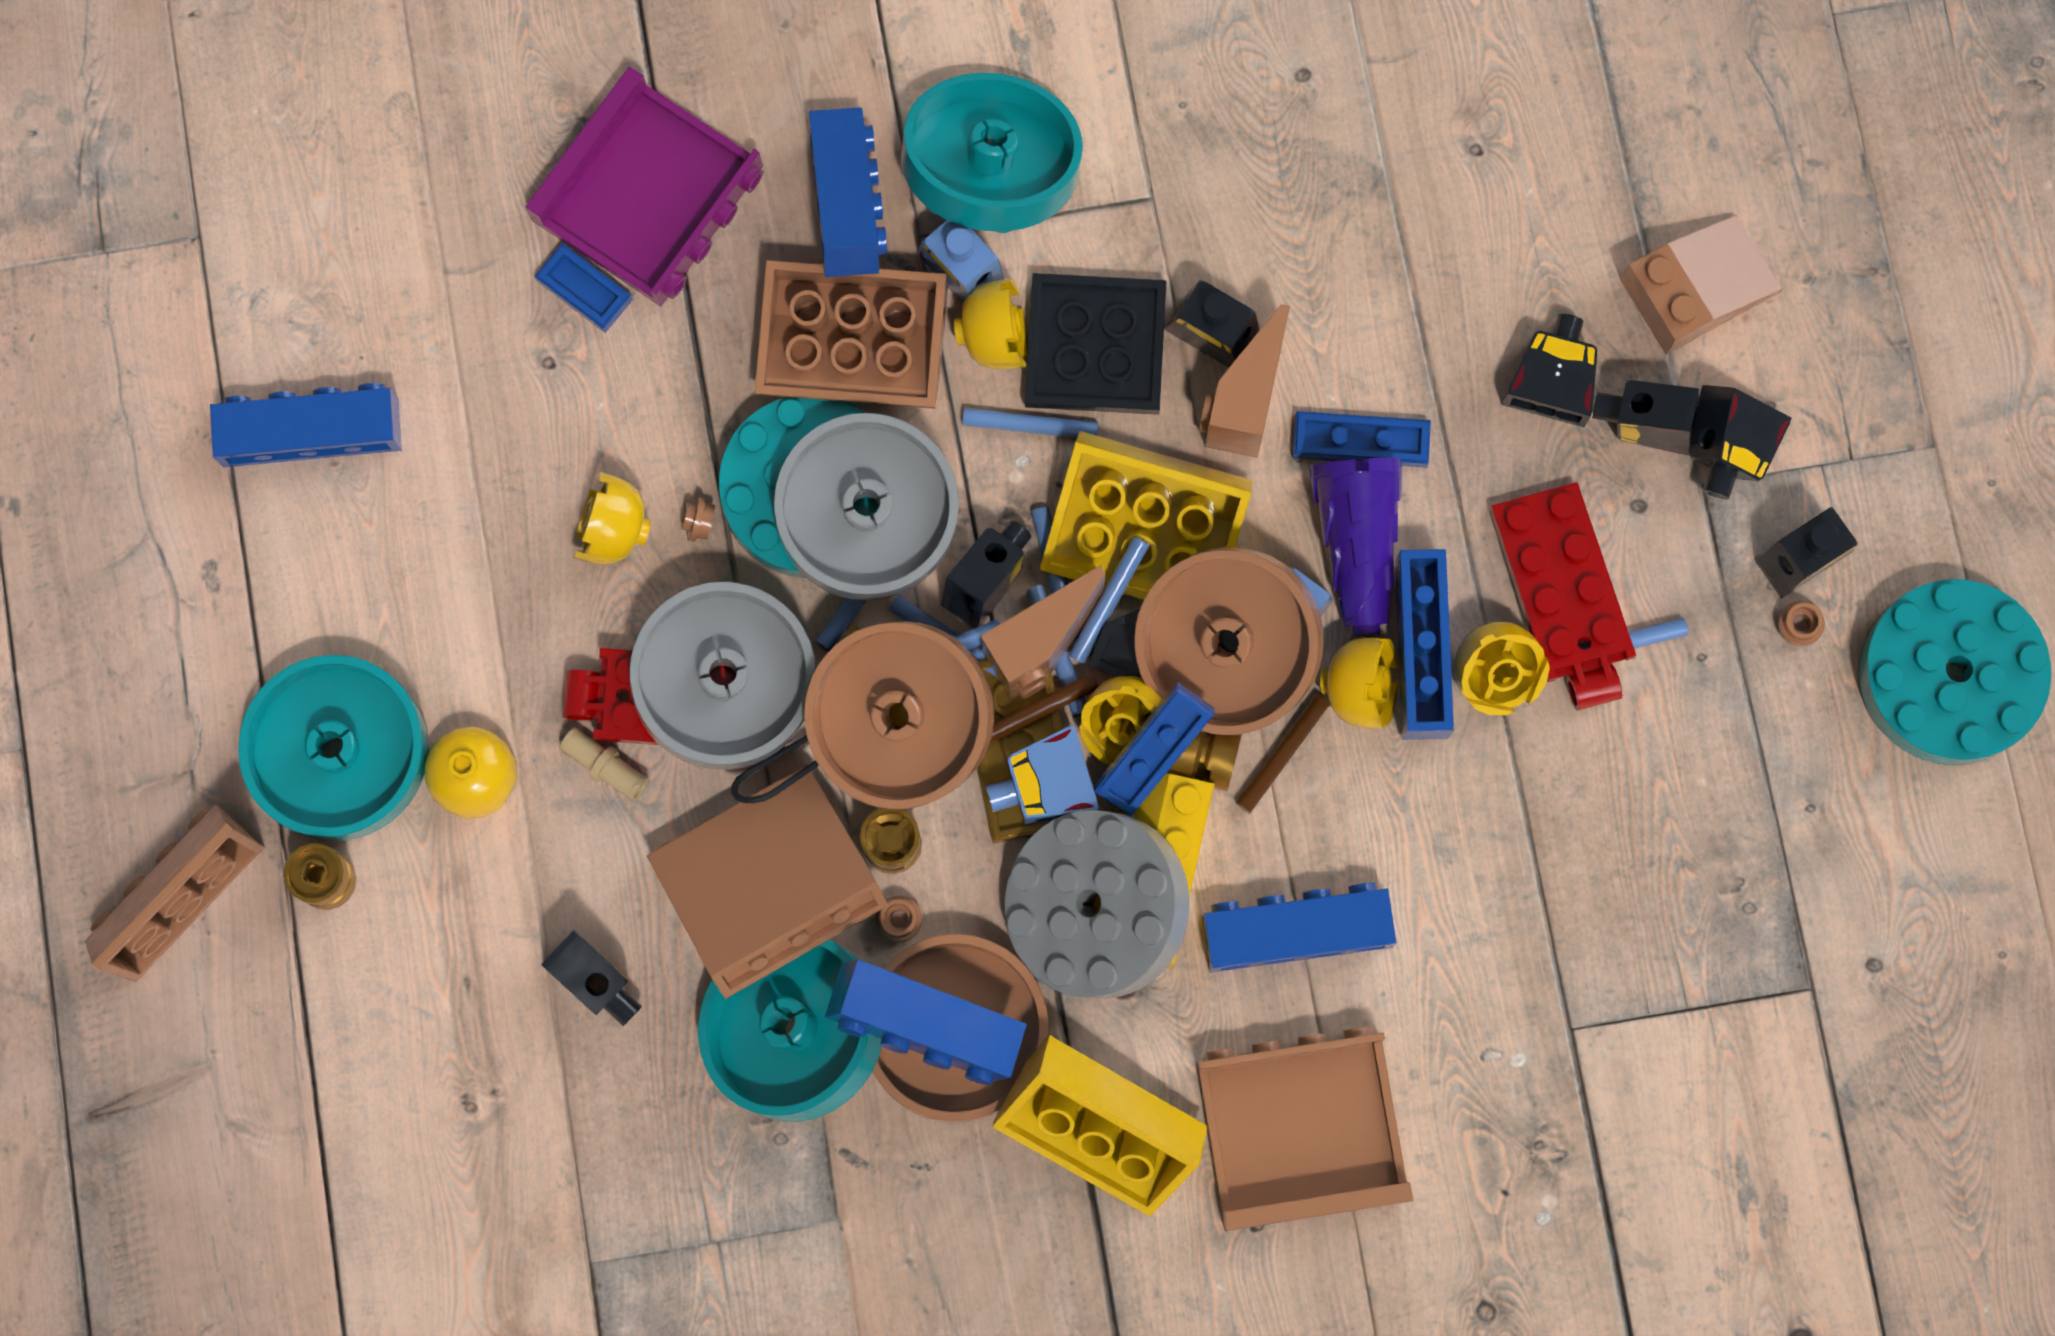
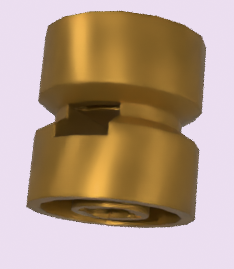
(1209, 758)
(891, 840)
(319, 876)

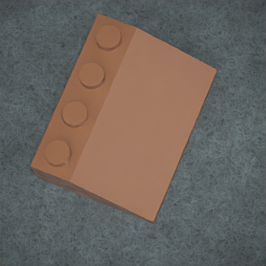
(851, 335)
(171, 895)

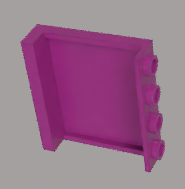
(644, 189)

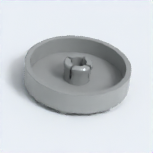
(875, 460)
(710, 629)
(1139, 915)

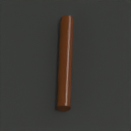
(1043, 706)
(1282, 753)

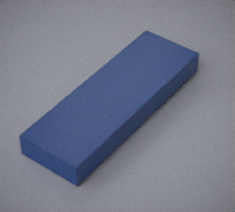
(1361, 437)
(1154, 749)

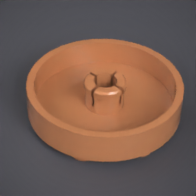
(1232, 592)
(946, 709)
(978, 974)

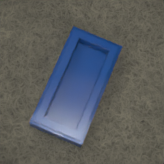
(583, 288)

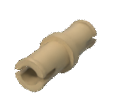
(604, 764)

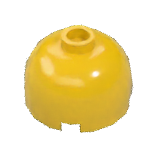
(993, 326)
(611, 522)
(1500, 668)
(1361, 682)
(1115, 715)
(470, 772)

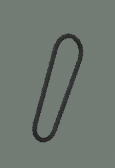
(744, 799)

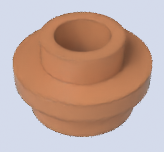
(698, 519)
(1810, 613)
(905, 905)

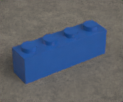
(845, 193)
(305, 426)
(1424, 644)
(1298, 929)
(925, 1021)

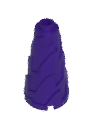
(1359, 528)

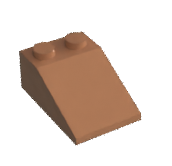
(1699, 282)
(1240, 407)
(1033, 641)

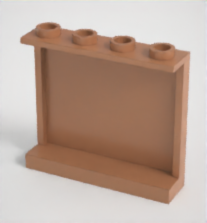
(766, 882)
(1303, 1129)

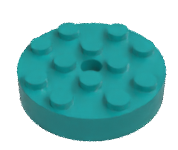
(991, 152)
(752, 470)
(1966, 626)
(286, 741)
(777, 1073)

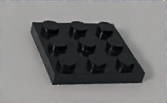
(1095, 343)

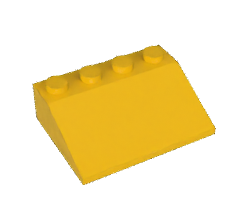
(1131, 492)

